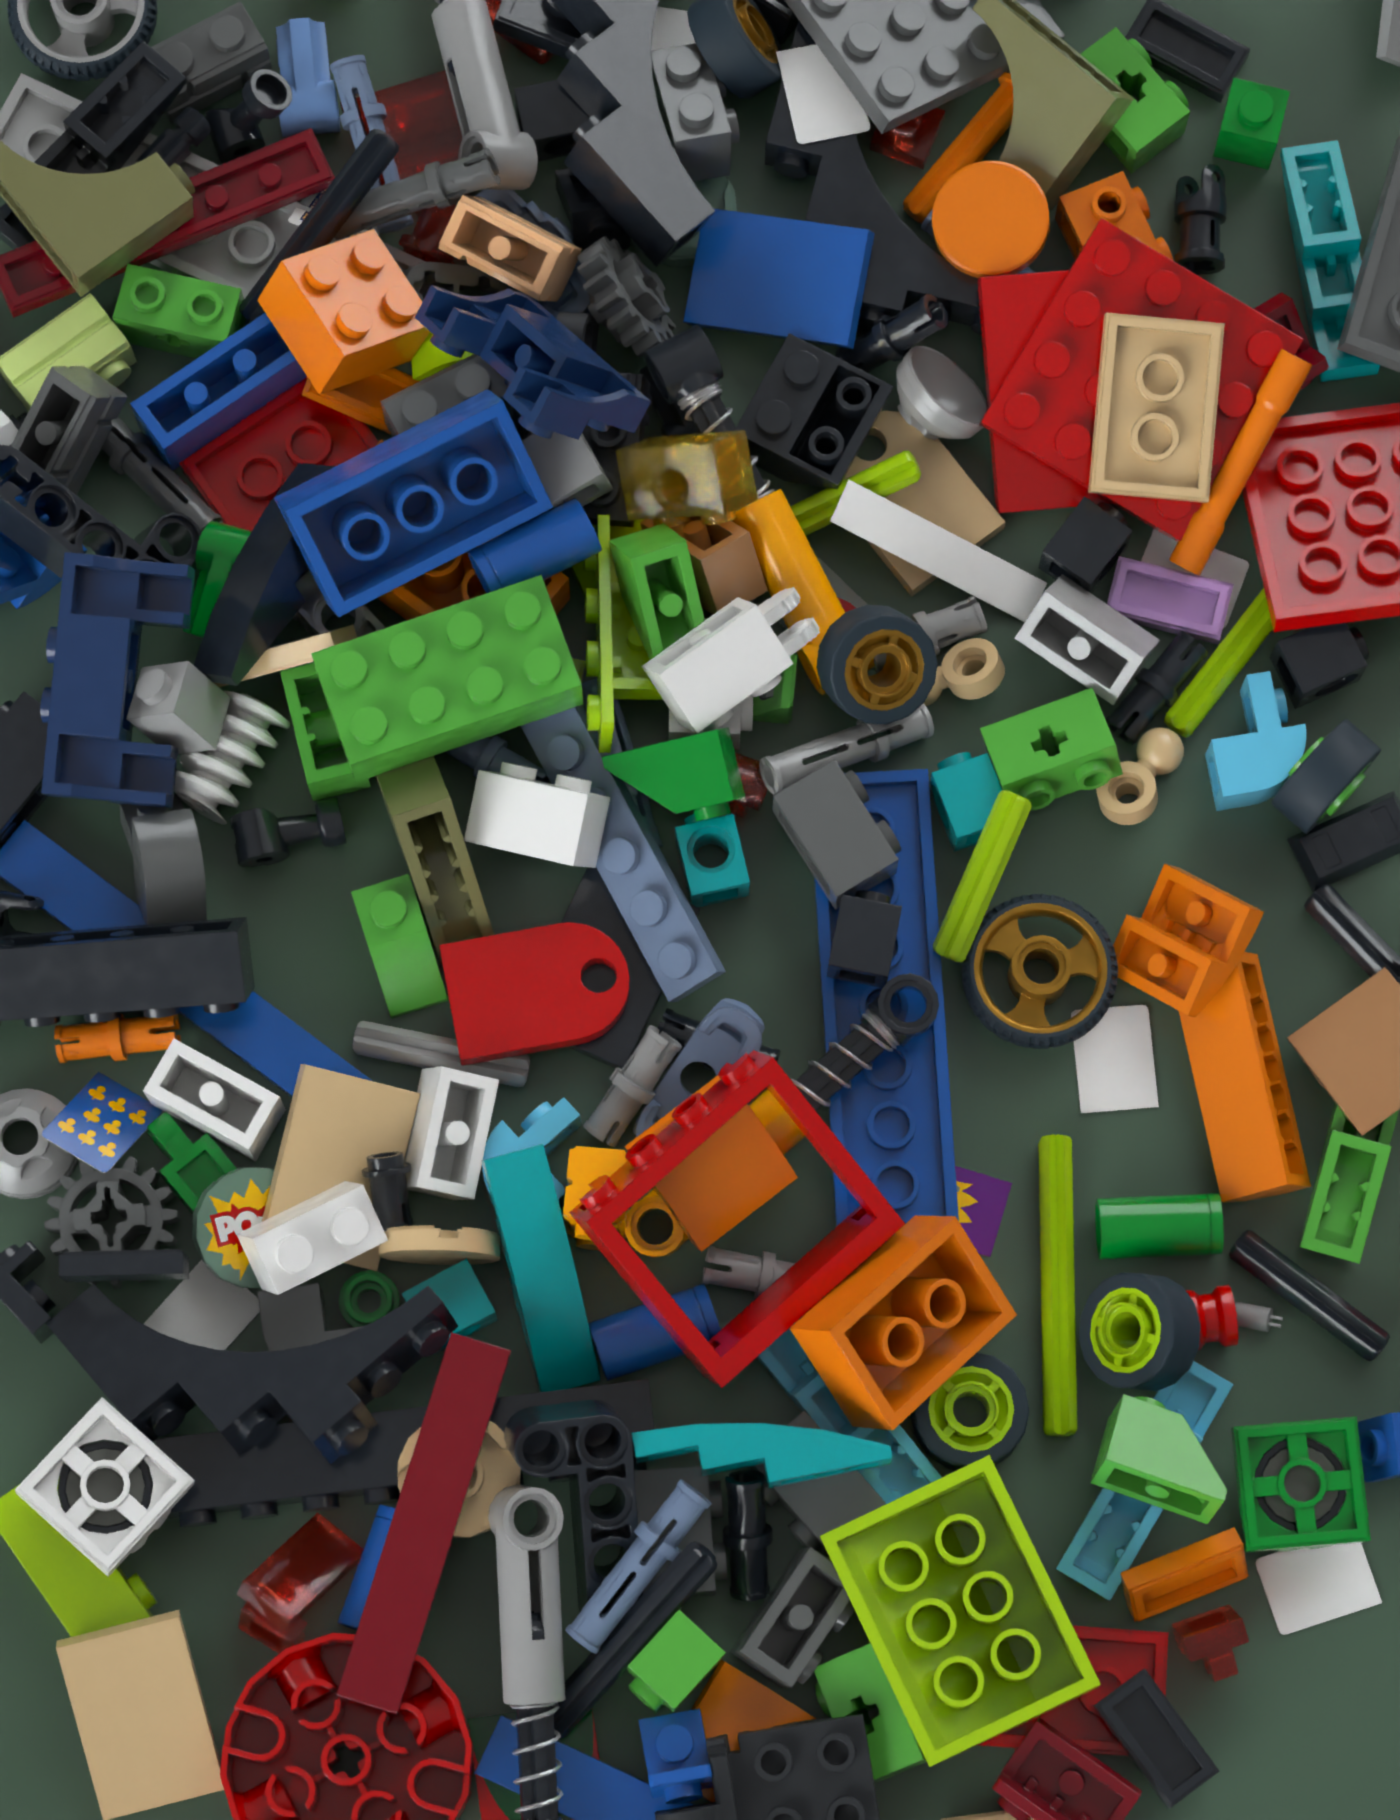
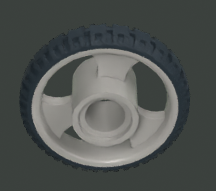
(68, 55)

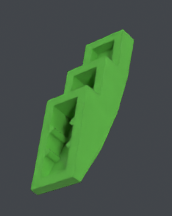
(1347, 1187)

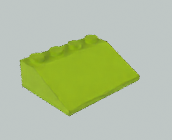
(960, 1611)

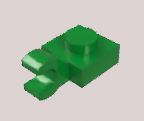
(191, 1164)

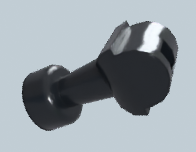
(237, 129)
(265, 838)

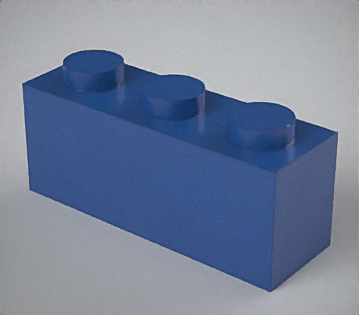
(217, 391)

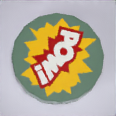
(224, 1211)

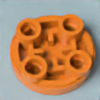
(990, 219)

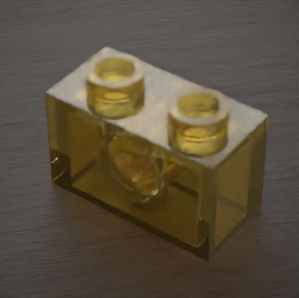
(687, 477)

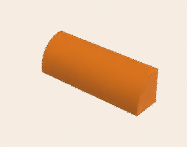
(1245, 1090)

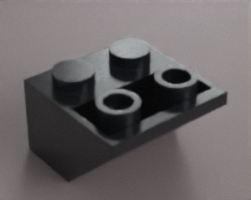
(811, 415)

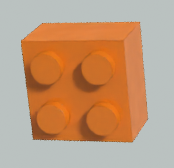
(344, 311)

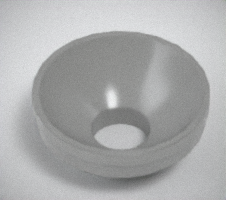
(938, 395)
(43, 1166)

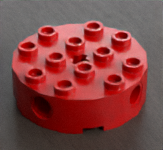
(293, 1723)

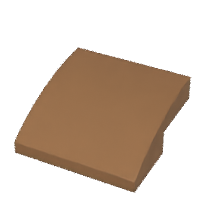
(1357, 1051)

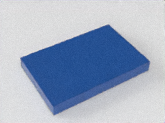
(779, 277)

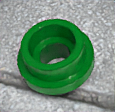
(367, 1282)

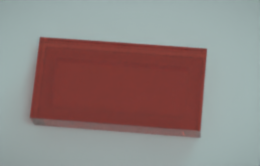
(300, 1572)

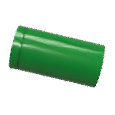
(1159, 1226)

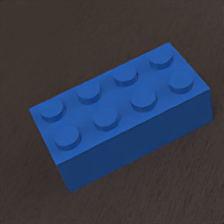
(414, 502)

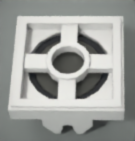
(105, 1487)

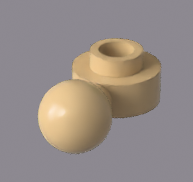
(969, 670)
(1158, 754)

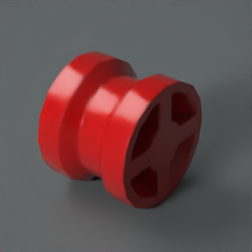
(1216, 1316)

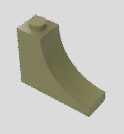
(1058, 99)
(98, 219)
(435, 852)

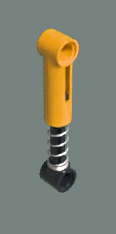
(688, 373)
(823, 1079)

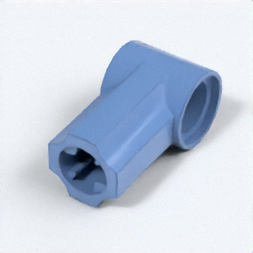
(306, 68)

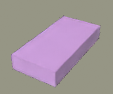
(1170, 599)

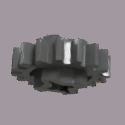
(625, 296)
(109, 1188)

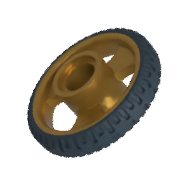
(1090, 957)

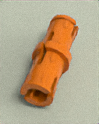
(115, 1037)

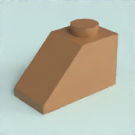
(721, 562)

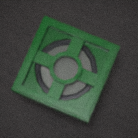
(1300, 1484)

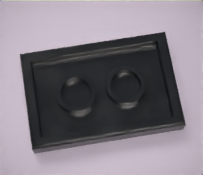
(597, 908)

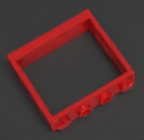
(800, 1285)

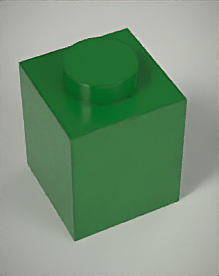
(1251, 123)

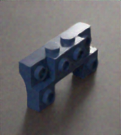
(547, 368)
(97, 674)

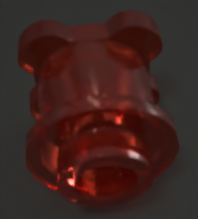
(427, 235)

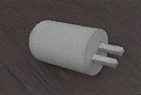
(1255, 1316)

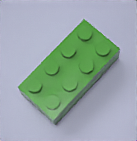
(448, 678)

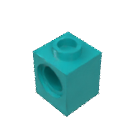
(964, 796)
(716, 884)
(462, 1296)

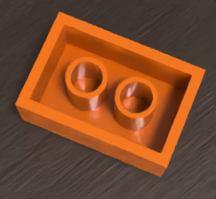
(903, 1322)

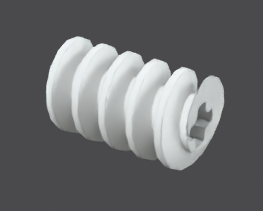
(216, 770)

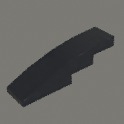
(107, 125)
(257, 593)

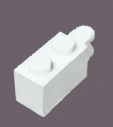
(728, 660)

